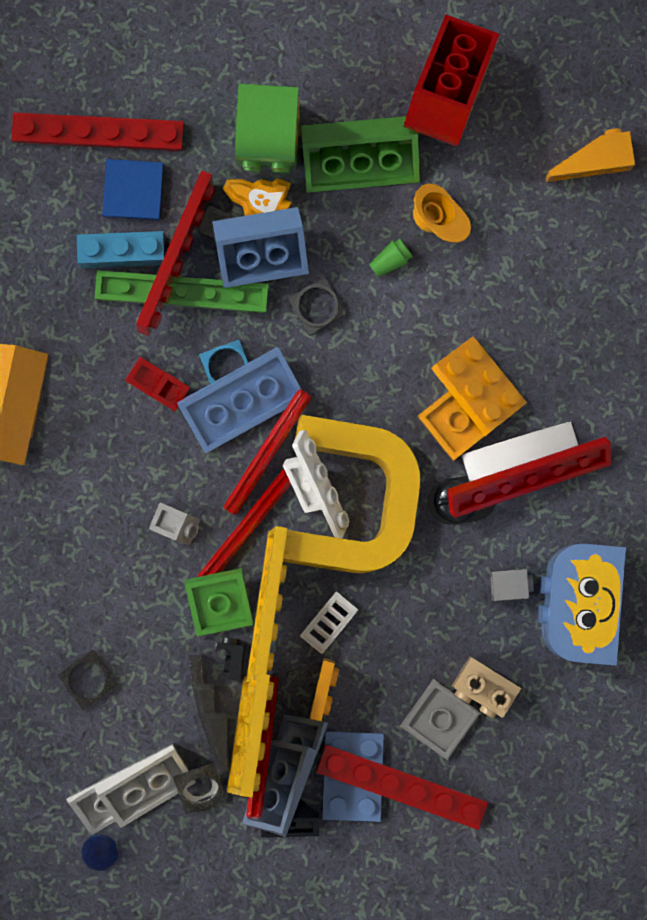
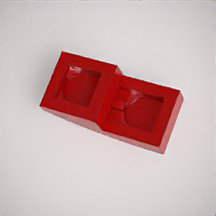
(156, 383)

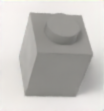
(510, 584)

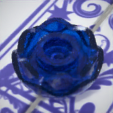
(106, 846)

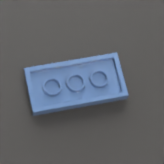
(240, 400)

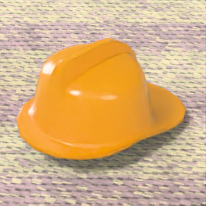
(440, 214)

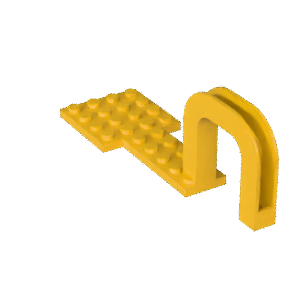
(321, 552)

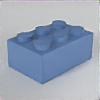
(261, 247)

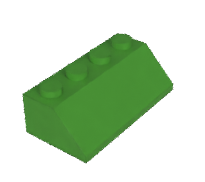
(359, 154)

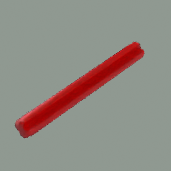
(267, 451)
(247, 525)
(256, 803)

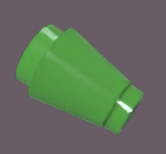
(391, 258)

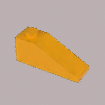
(602, 156)

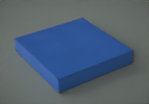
(133, 189)

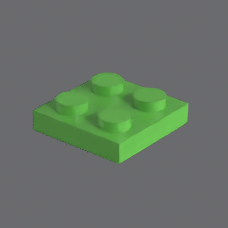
(219, 602)

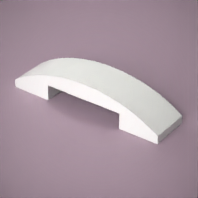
(518, 450)

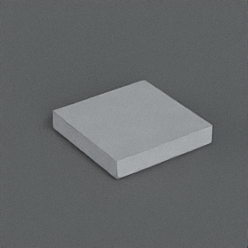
(440, 719)

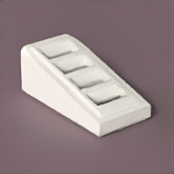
(346, 605)

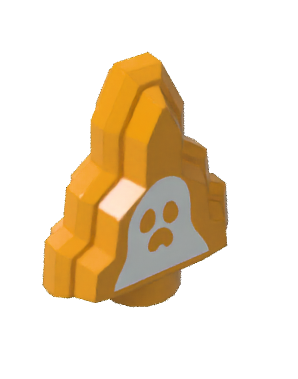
(258, 196)

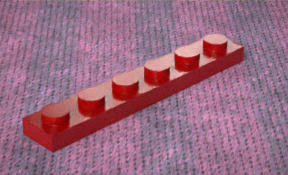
(97, 131)
(172, 264)
(529, 477)
(401, 786)

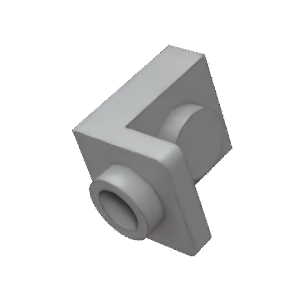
(174, 524)

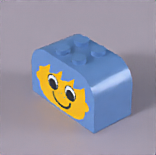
(583, 603)

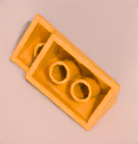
(20, 392)

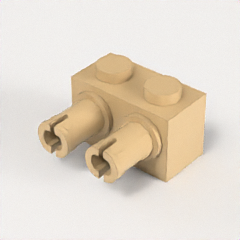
(486, 688)

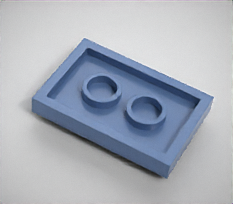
(344, 800)

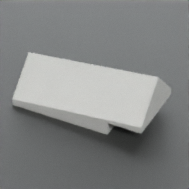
(129, 791)

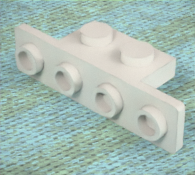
(312, 485)

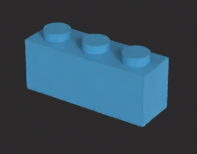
(121, 249)

